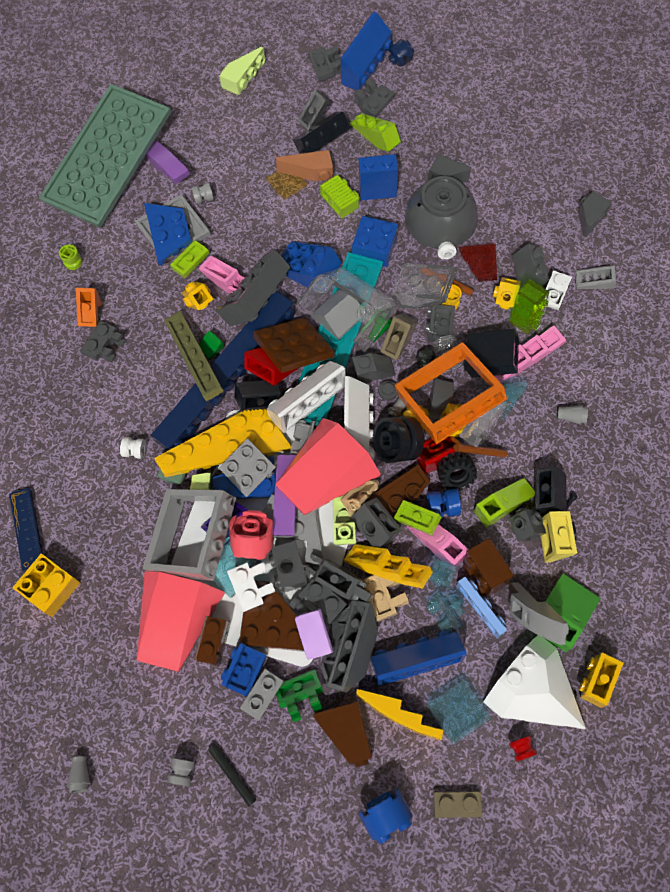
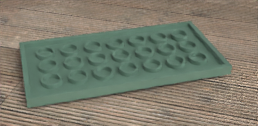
(105, 155)

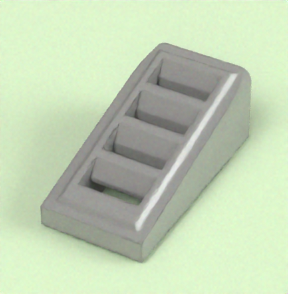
(600, 271)

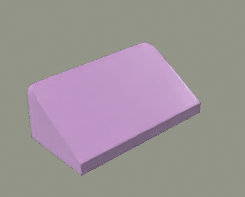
(313, 634)

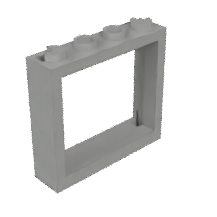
(167, 525)

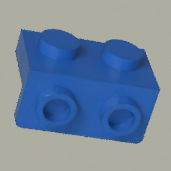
(243, 669)

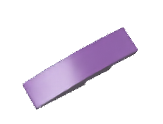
(166, 162)
(284, 509)

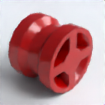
(523, 748)

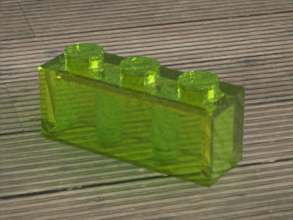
(529, 307)

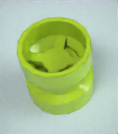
(70, 257)

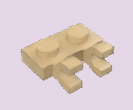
(382, 603)

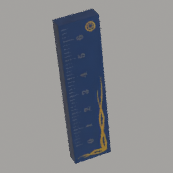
(26, 527)

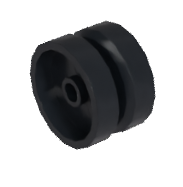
(398, 439)

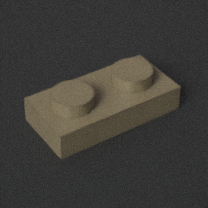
(457, 804)

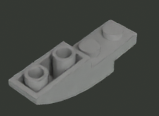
(537, 616)

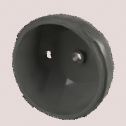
(445, 213)

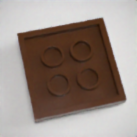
(293, 344)

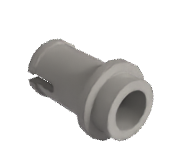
(397, 409)

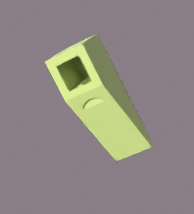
(240, 71)

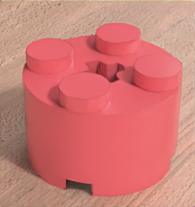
(251, 535)

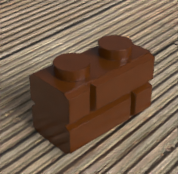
(212, 641)

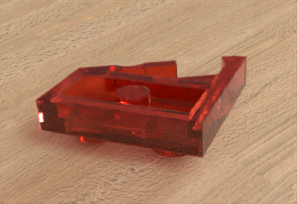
(481, 261)

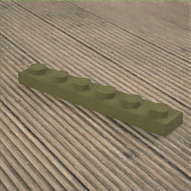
(193, 356)

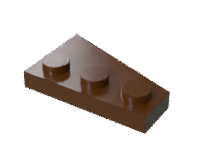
(406, 487)

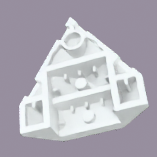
(536, 689)

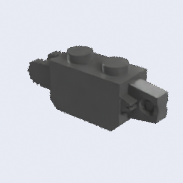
(339, 579)

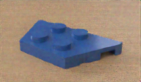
(168, 230)

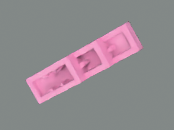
(535, 350)

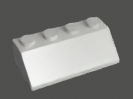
(307, 396)
(357, 412)

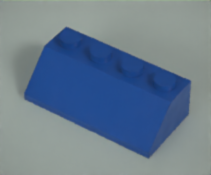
(365, 52)
(417, 658)

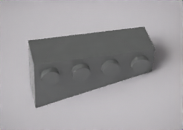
(254, 290)

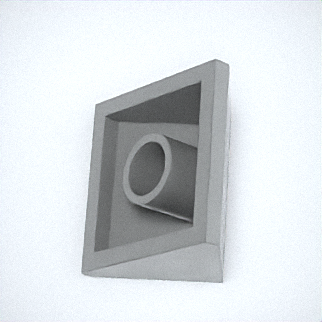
(338, 313)

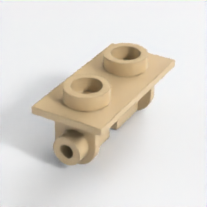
(356, 497)

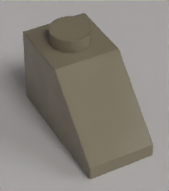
(398, 336)

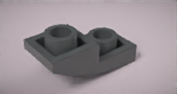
(440, 397)

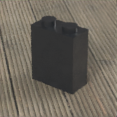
(496, 351)

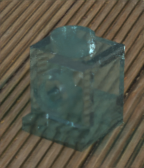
(442, 573)

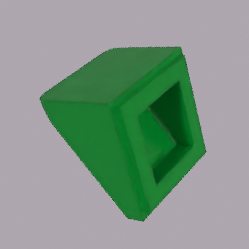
(211, 345)

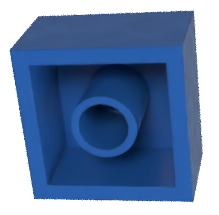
(375, 239)

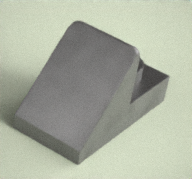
(314, 110)

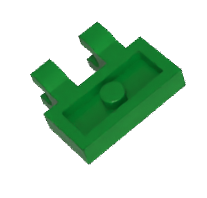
(298, 689)

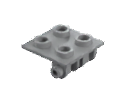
(247, 467)

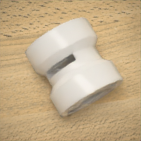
(133, 447)

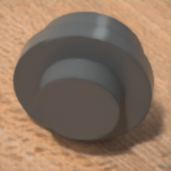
(387, 390)

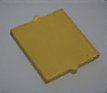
(286, 184)

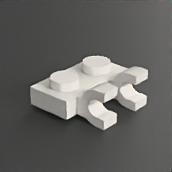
(245, 585)

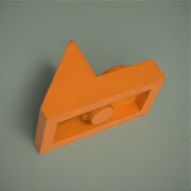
(87, 306)

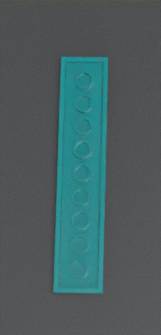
(369, 271)

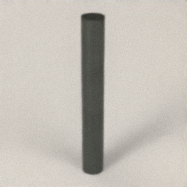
(231, 775)

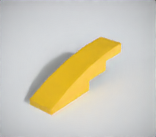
(387, 566)
(390, 709)

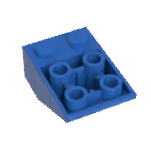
(309, 261)

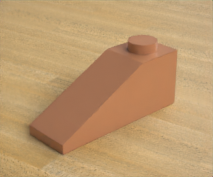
(309, 166)

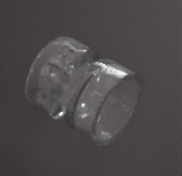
(445, 344)

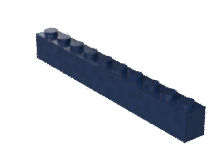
(228, 367)

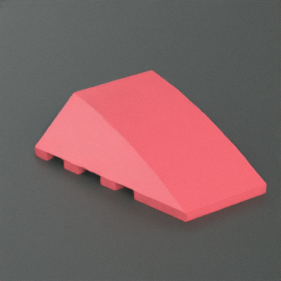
(326, 468)
(172, 618)

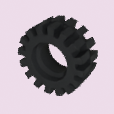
(453, 463)

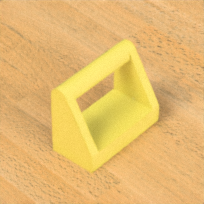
(561, 536)

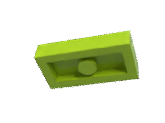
(189, 259)
(417, 517)

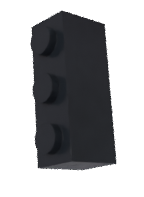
(322, 133)

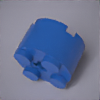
(386, 815)

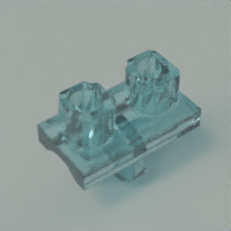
(440, 603)

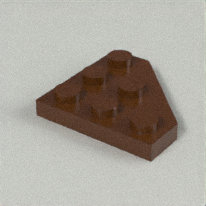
(270, 624)

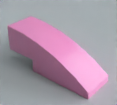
(221, 274)

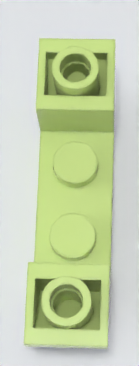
(343, 524)

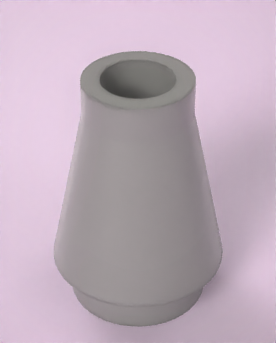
(574, 414)
(79, 776)

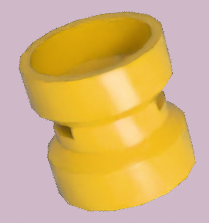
(453, 297)

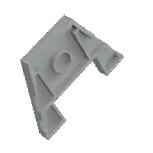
(305, 530)

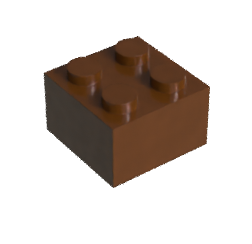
(487, 568)

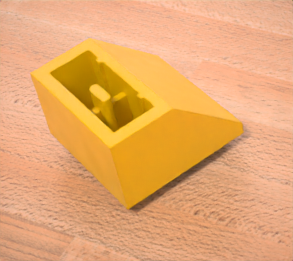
(46, 585)

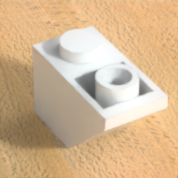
(557, 287)

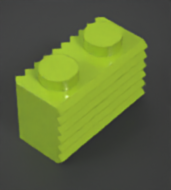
(339, 196)

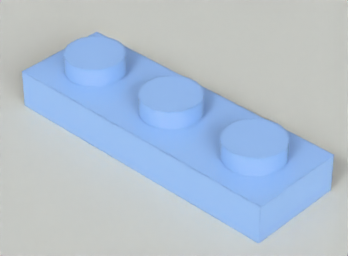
(482, 607)

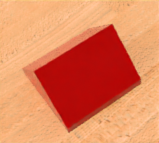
(433, 453)

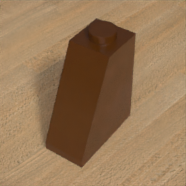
(347, 732)

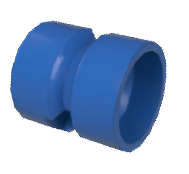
(451, 502)

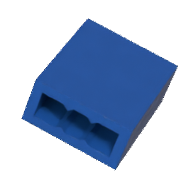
(378, 177)

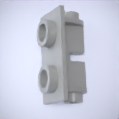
(302, 432)
(261, 694)

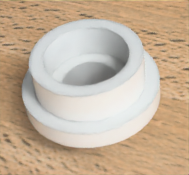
(446, 250)

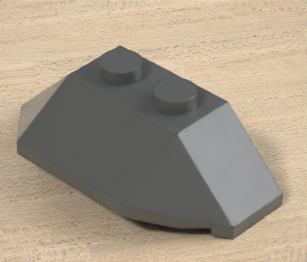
(352, 645)

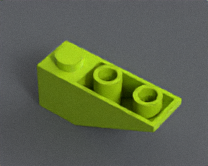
(377, 131)
(503, 502)

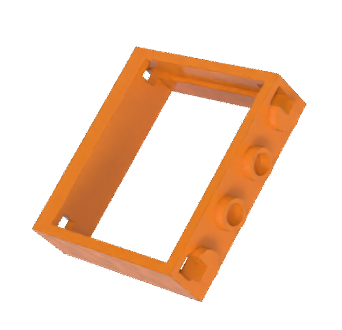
(464, 414)

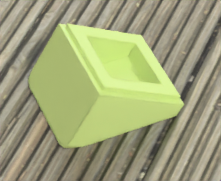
(201, 481)

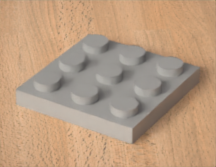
(197, 228)

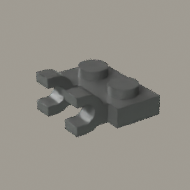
(321, 63)
(379, 98)
(99, 340)

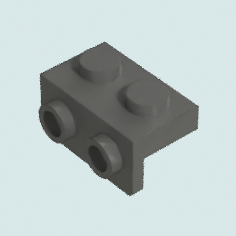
(440, 322)

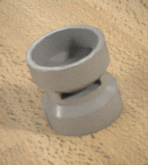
(202, 193)
(180, 773)

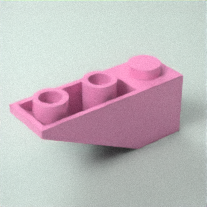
(443, 545)

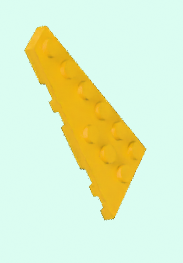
(221, 441)

